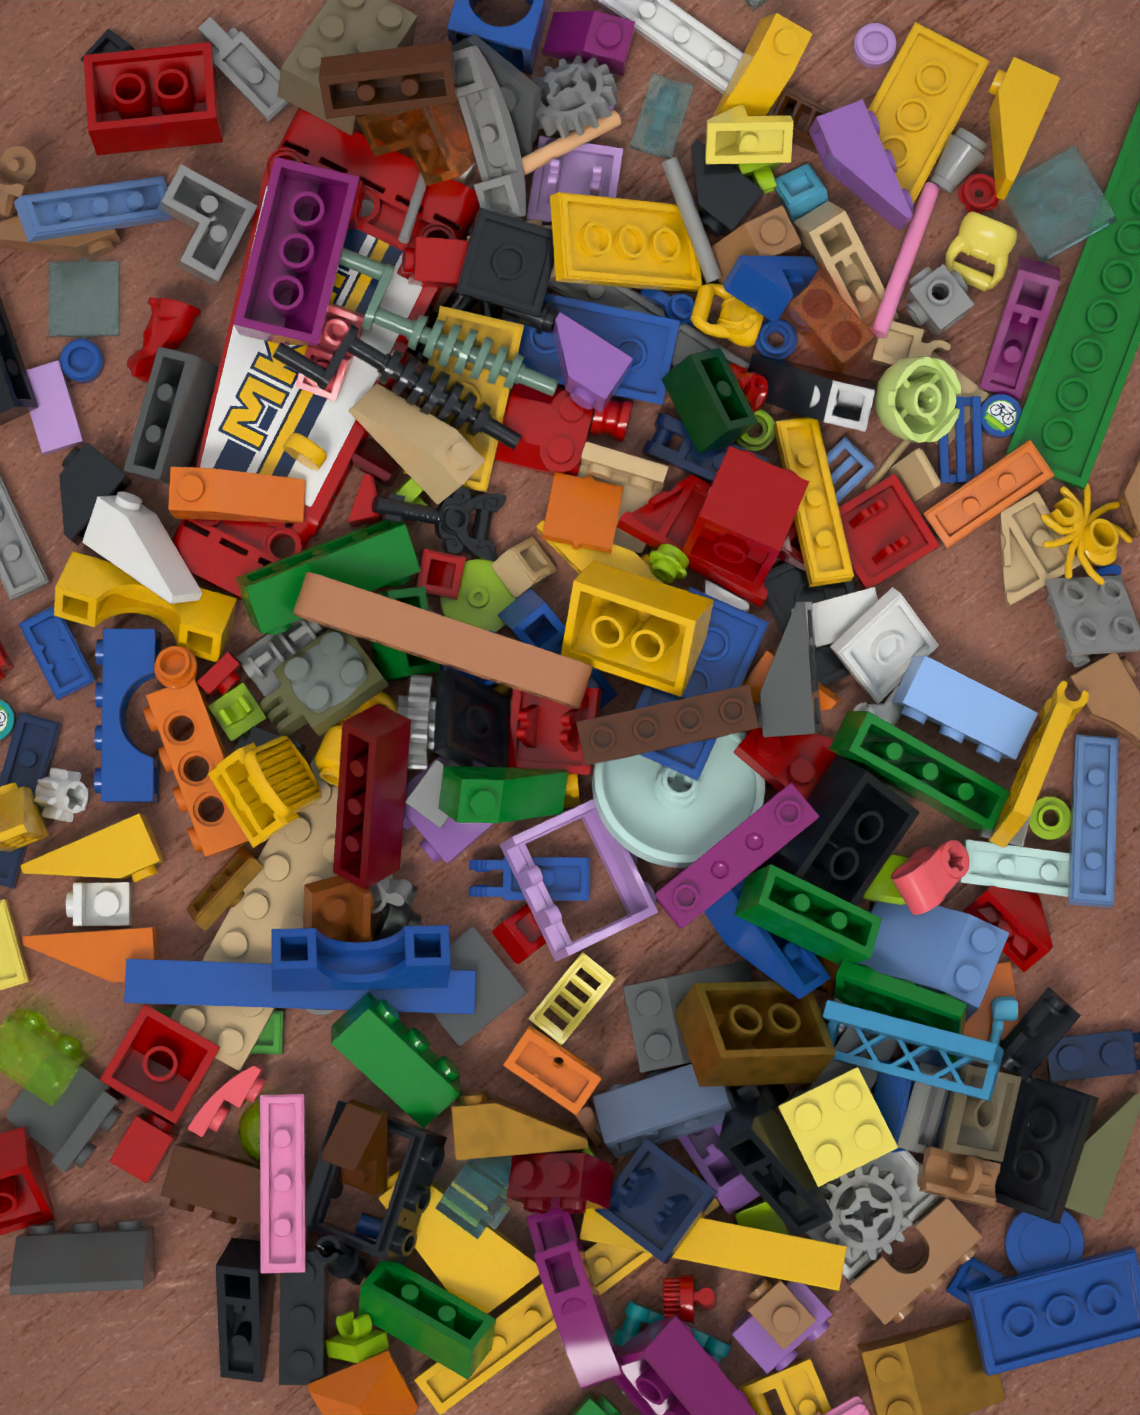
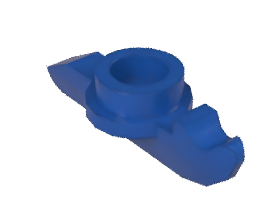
(675, 306)

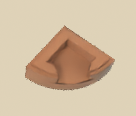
(590, 1123)

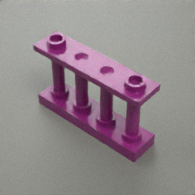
(736, 856)

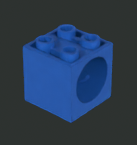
(515, 43)

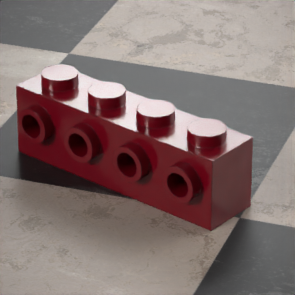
(371, 795)

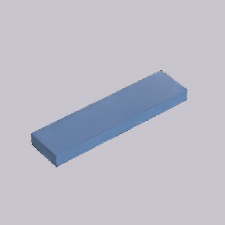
(92, 208)
(1093, 821)

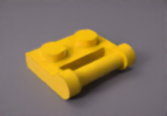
(796, 1387)

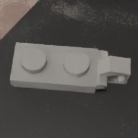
(246, 69)

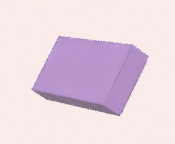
(56, 417)

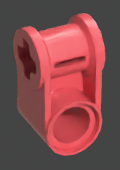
(930, 875)

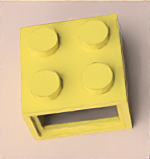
(838, 1126)

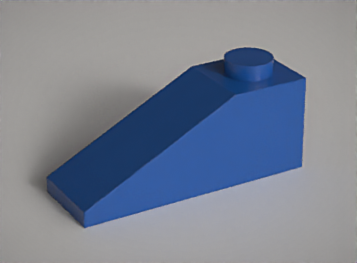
(537, 625)
(778, 958)

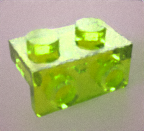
(38, 1055)

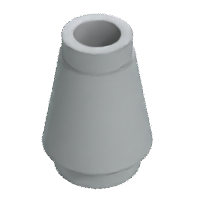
(959, 158)

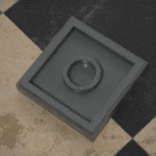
(494, 989)

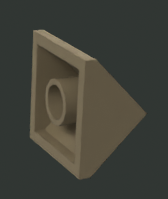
(977, 1125)

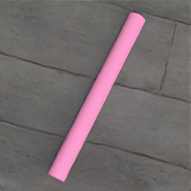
(905, 260)

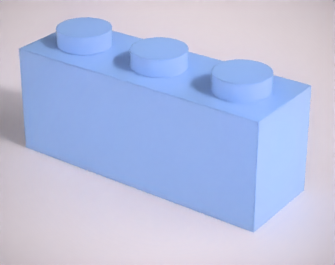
(963, 709)

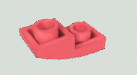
(336, 324)
(237, 1091)

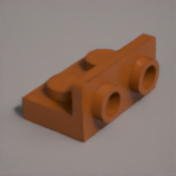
(338, 909)

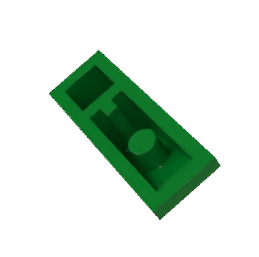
(501, 793)

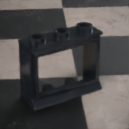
(407, 1201)

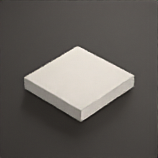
(883, 644)

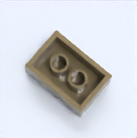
(340, 30)

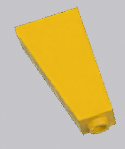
(471, 1268)

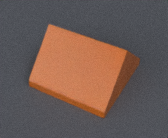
(365, 1389)

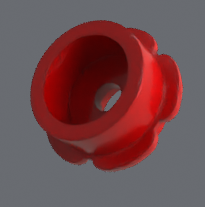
(979, 182)

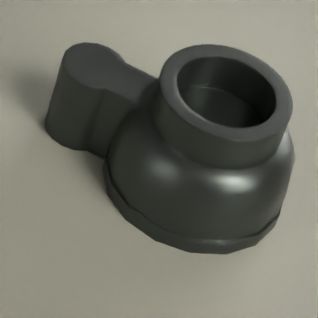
(395, 918)

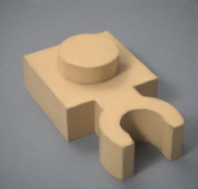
(903, 343)

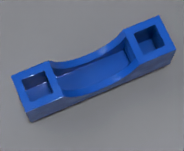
(127, 663)
(406, 960)

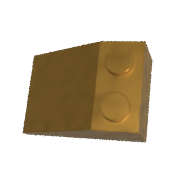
(500, 1128)
(929, 1372)

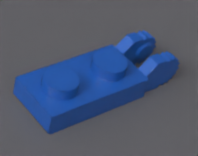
(563, 877)

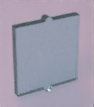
(84, 299)

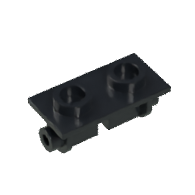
(1037, 1034)

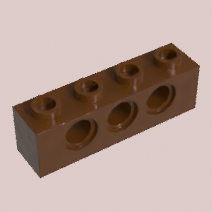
(667, 725)

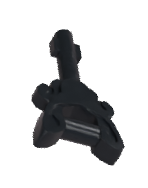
(449, 519)

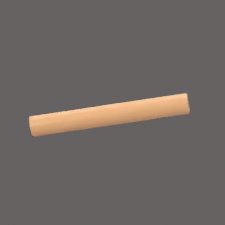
(564, 145)

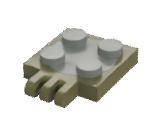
(322, 684)

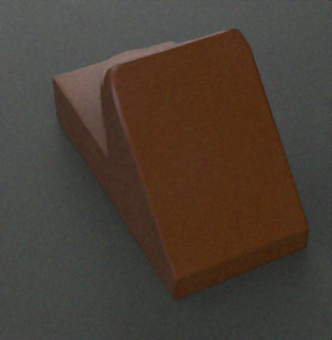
(360, 1147)

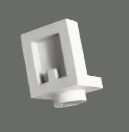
(100, 904)

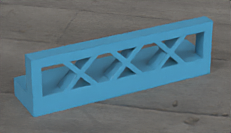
(916, 1034)

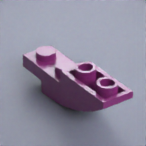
(574, 1298)

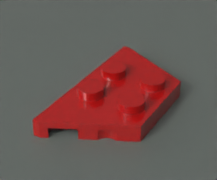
(669, 521)

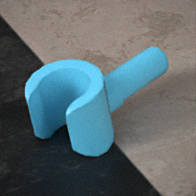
(1002, 1010)

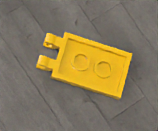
(1054, 719)

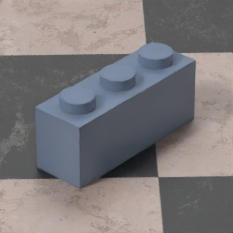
(659, 1109)

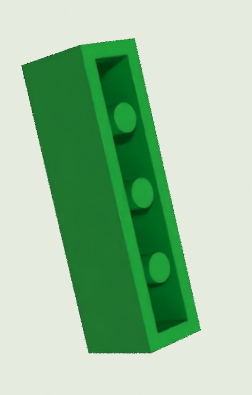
(362, 558)
(919, 770)

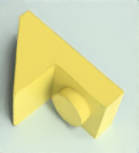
(748, 139)

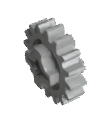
(573, 98)
(421, 710)
(887, 1208)

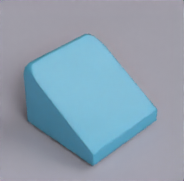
(800, 191)

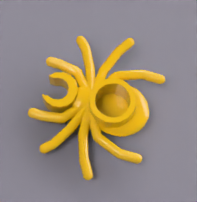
(1091, 536)

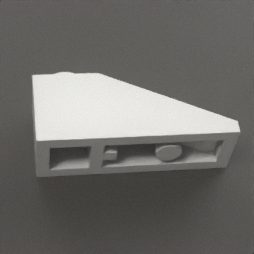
(140, 546)

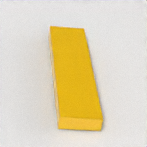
(818, 514)

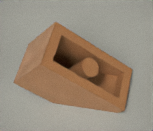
(762, 236)

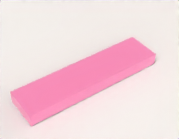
(282, 1184)

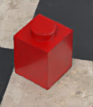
(433, 261)
(145, 1146)

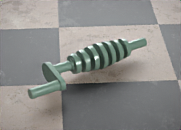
(417, 331)

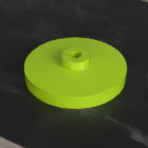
(479, 598)

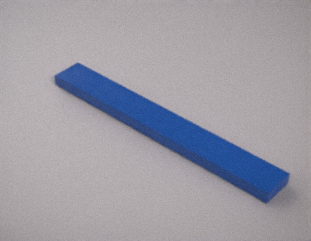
(251, 986)

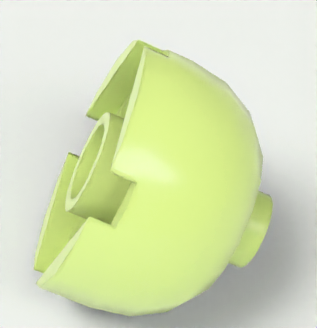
(918, 399)

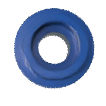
(782, 328)

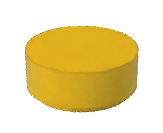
(305, 451)

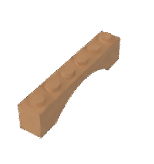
(1112, 695)

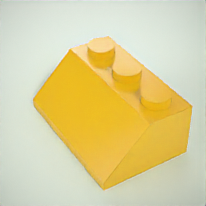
(636, 627)

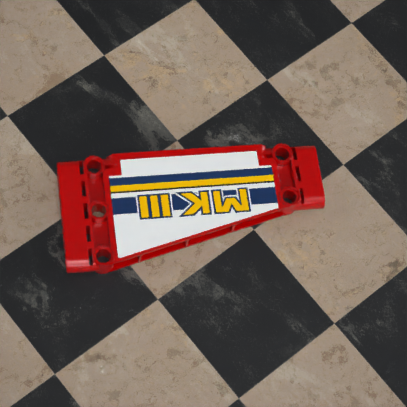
(256, 395)

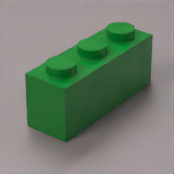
(808, 916)
(396, 1059)
(427, 1317)

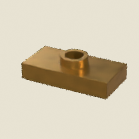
(225, 888)

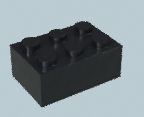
(853, 835)

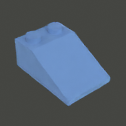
(937, 950)

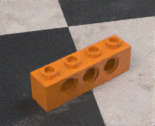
(164, 710)

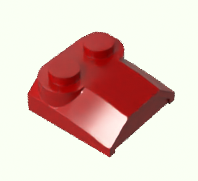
(550, 428)

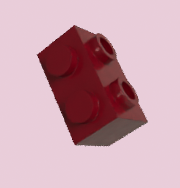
(560, 1182)

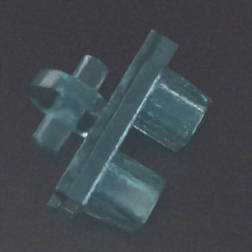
(661, 117)

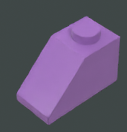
(588, 364)

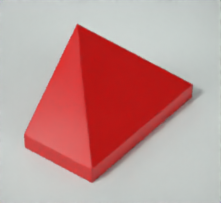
(1019, 915)

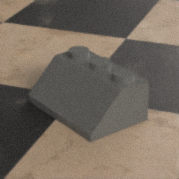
(83, 1258)

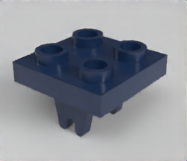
(657, 1201)

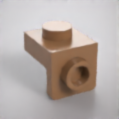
(779, 1311)

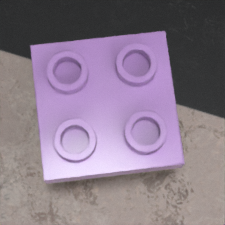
(584, 171)

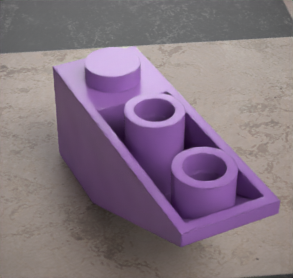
(855, 156)

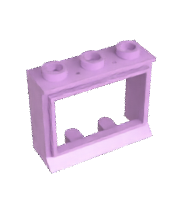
(620, 864)

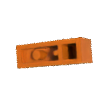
(235, 496)
(99, 951)

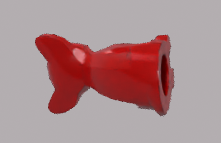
(166, 329)

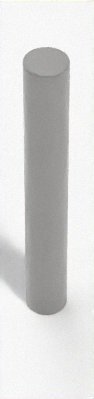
(691, 219)

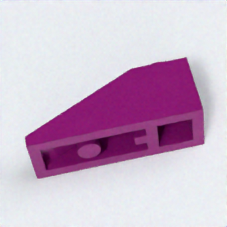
(1020, 326)

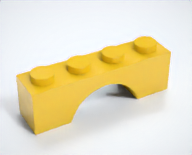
(98, 589)

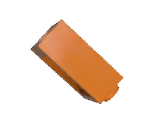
(564, 1082)

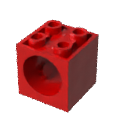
(745, 517)

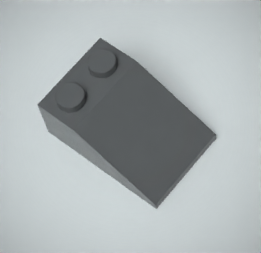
(652, 1010)

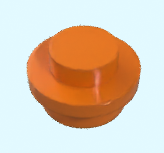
(175, 667)

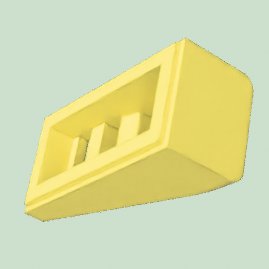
(593, 969)

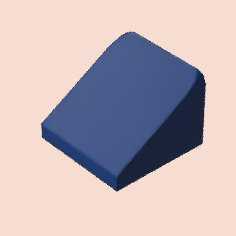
(971, 1274)

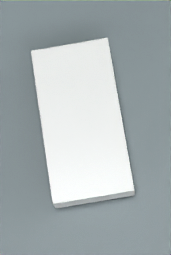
(838, 614)

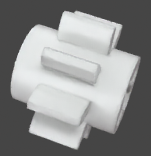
(61, 794)

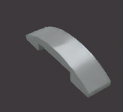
(490, 135)

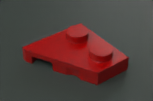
(787, 759)

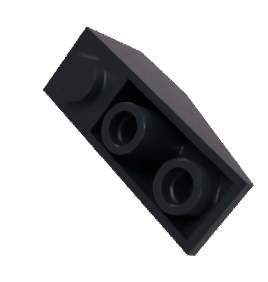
(816, 392)

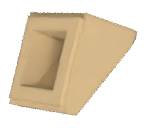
(916, 475)
(523, 567)

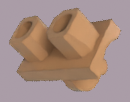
(17, 169)
(958, 1177)

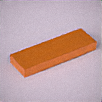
(988, 493)

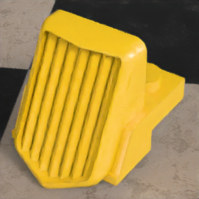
(266, 787)

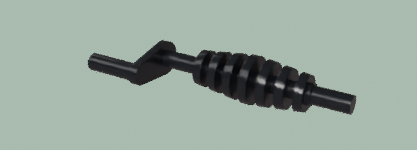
(405, 375)

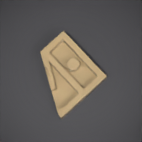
(1023, 557)

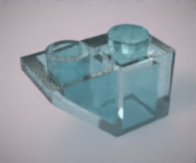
(478, 1195)

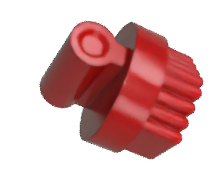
(681, 1298)

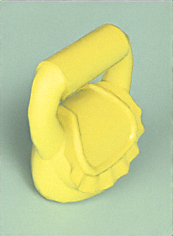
(985, 240)

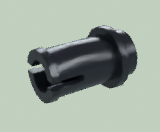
(543, 323)

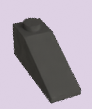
(791, 689)

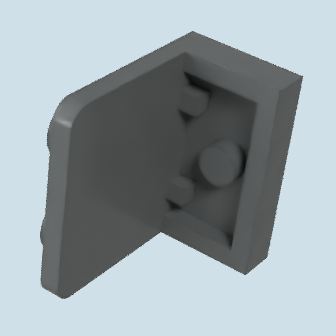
(73, 1121)

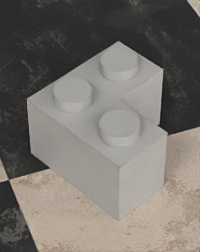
(216, 217)

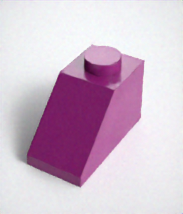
(591, 36)

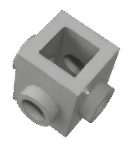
(934, 313)

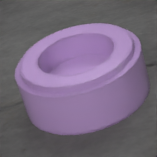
(874, 45)

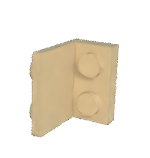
(638, 476)

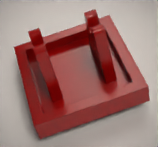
(884, 532)
(547, 734)

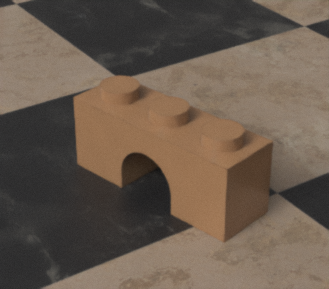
(946, 1239)

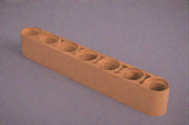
(442, 640)

